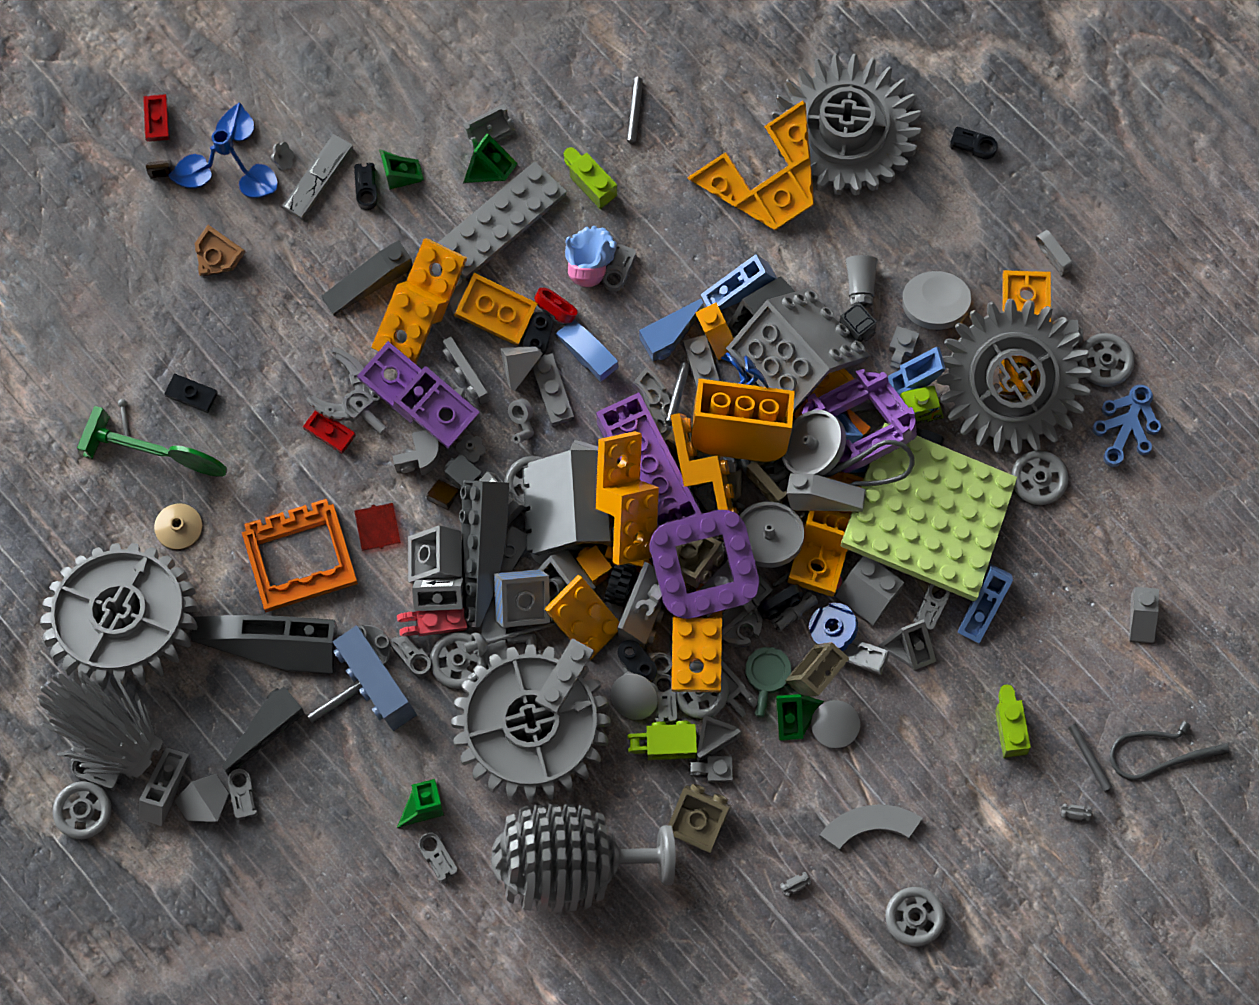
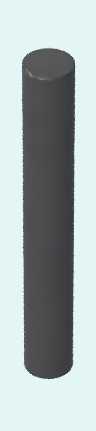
(634, 110)
(677, 393)
(334, 702)
(1090, 757)

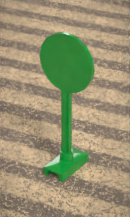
(193, 459)

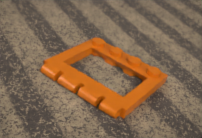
(307, 587)

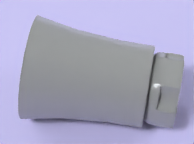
(861, 279)

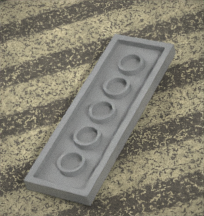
(504, 217)

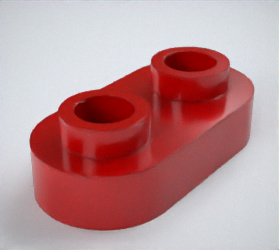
(556, 305)

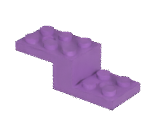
(418, 394)

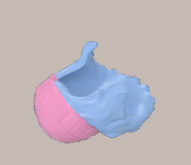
(588, 255)

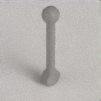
(122, 403)

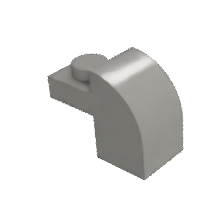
(425, 456)

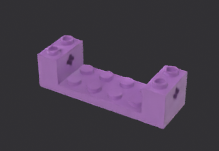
(656, 460)

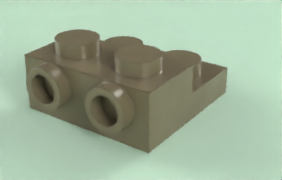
(698, 559)
(699, 817)

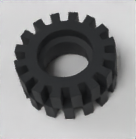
(620, 584)

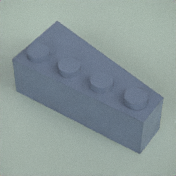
(374, 678)

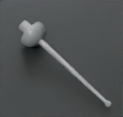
(479, 644)

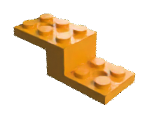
(1012, 284)
(420, 299)
(702, 470)
(626, 496)
(822, 546)
(697, 641)

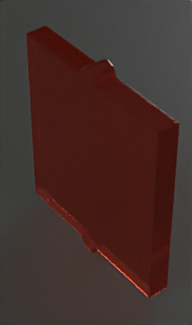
(377, 526)

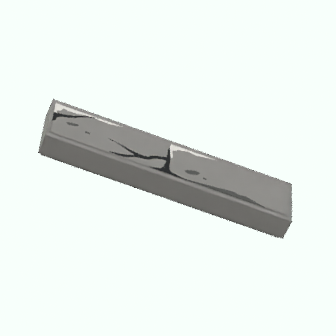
(317, 177)

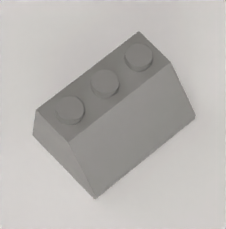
(633, 625)

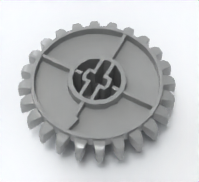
(854, 124)
(985, 347)
(118, 613)
(498, 733)

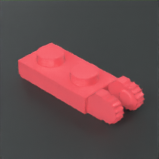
(433, 622)

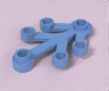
(1128, 421)

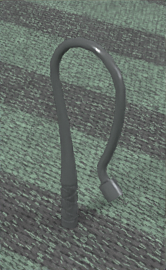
(839, 467)
(1183, 729)

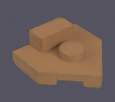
(216, 252)

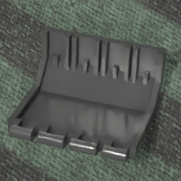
(564, 503)

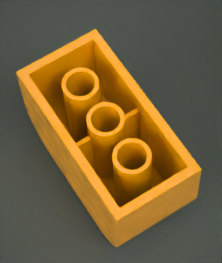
(742, 420)

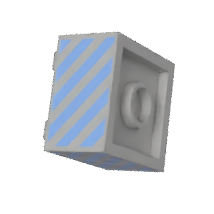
(521, 598)

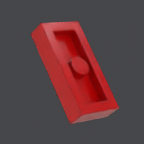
(156, 118)
(329, 431)

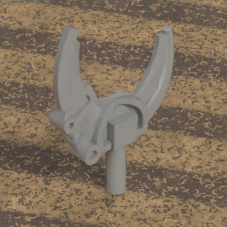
(354, 403)

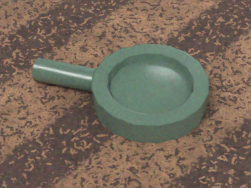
(766, 673)

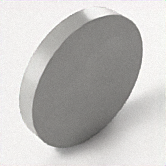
(936, 300)
(815, 443)
(773, 533)

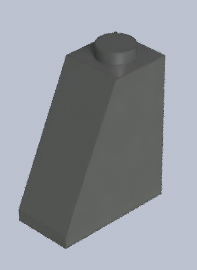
(753, 302)

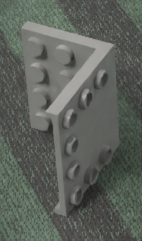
(796, 344)

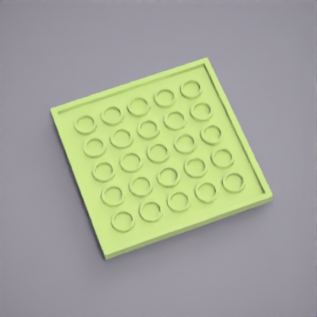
(935, 520)

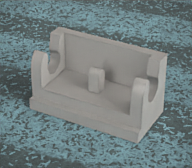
(494, 123)

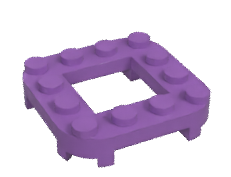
(877, 388)
(669, 573)

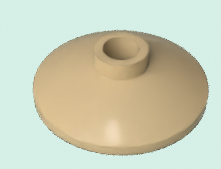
(182, 536)

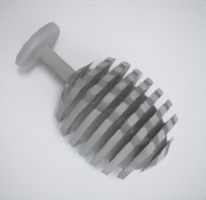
(567, 857)

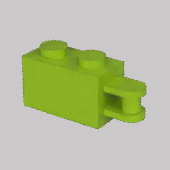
(590, 177)
(1011, 724)
(666, 741)

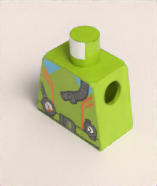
(924, 403)

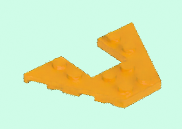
(781, 195)

